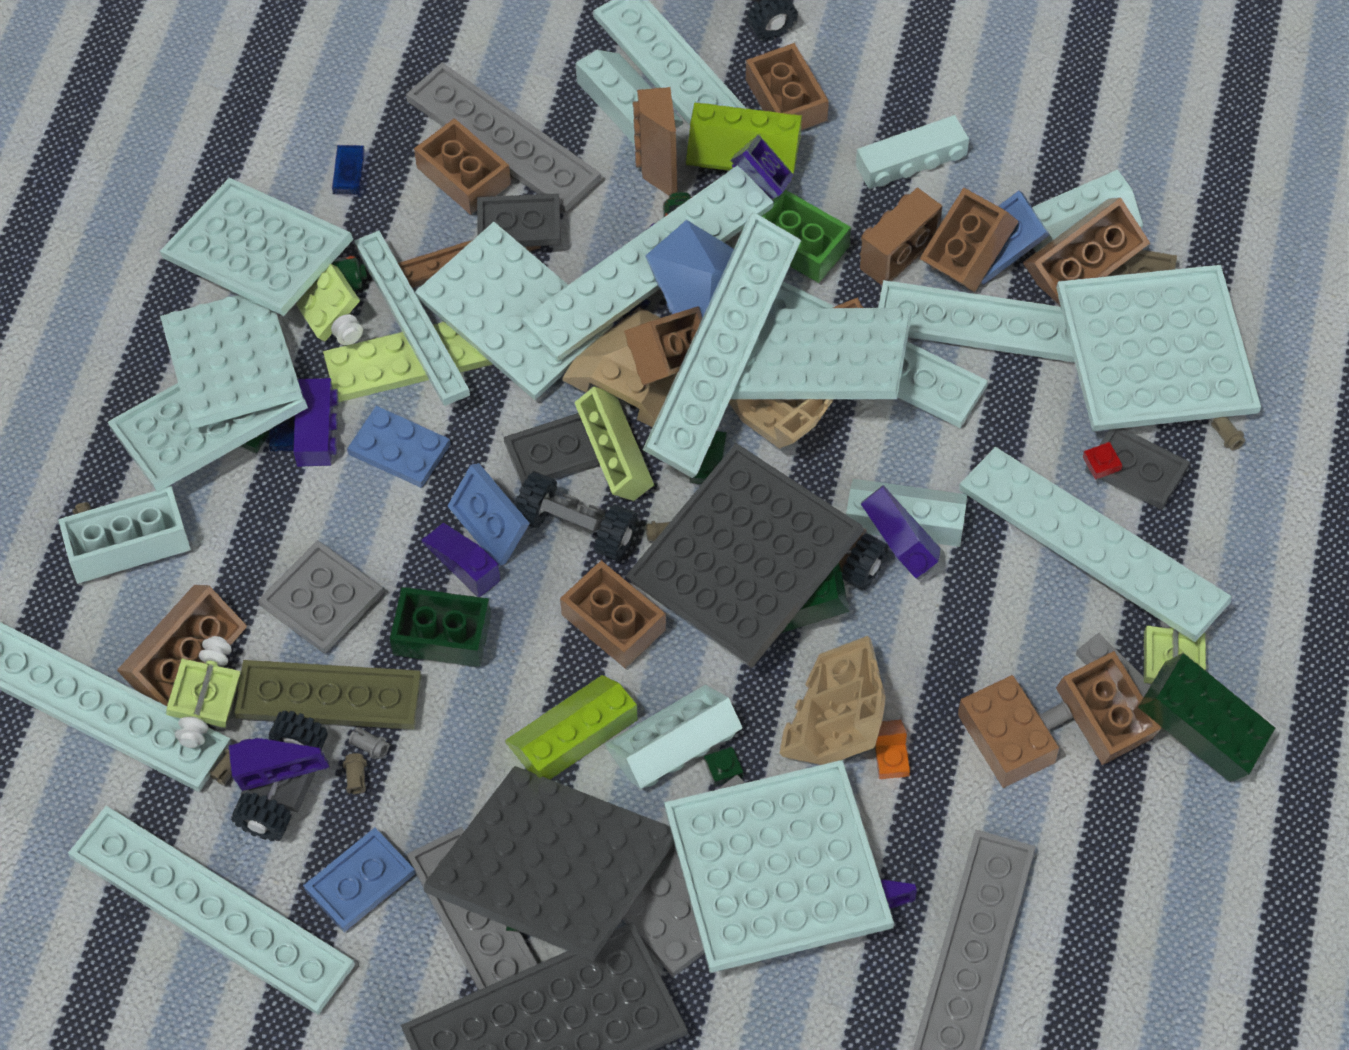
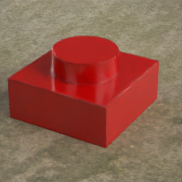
(1102, 460)

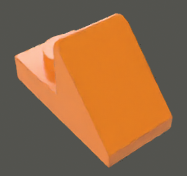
(891, 750)

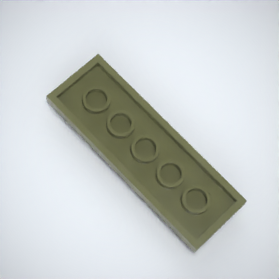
(329, 693)

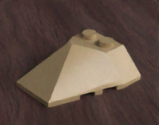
(612, 368)
(780, 419)
(840, 707)

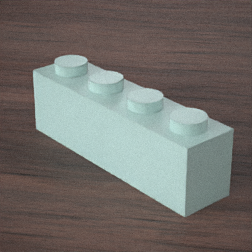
(912, 152)

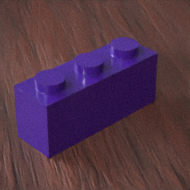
(316, 423)

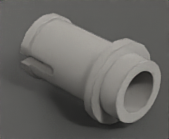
(1056, 715)
(375, 746)

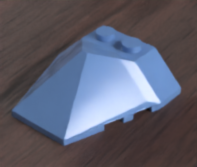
(688, 267)

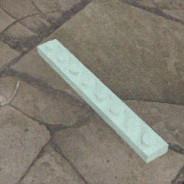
(412, 318)

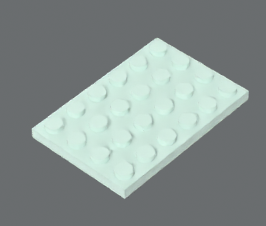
(256, 246)
(487, 294)
(827, 354)
(229, 359)
(167, 447)

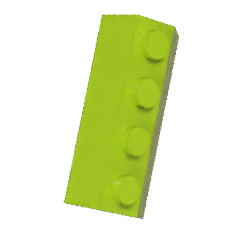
(722, 131)
(574, 728)

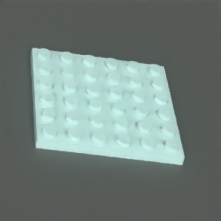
(1157, 348)
(777, 866)

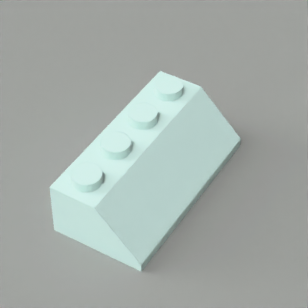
(613, 87)
(1070, 207)
(935, 511)
(123, 535)
(674, 736)

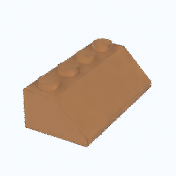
(656, 138)
(1088, 248)
(177, 637)

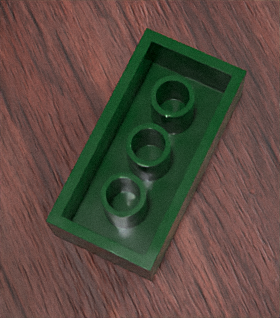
(1206, 717)

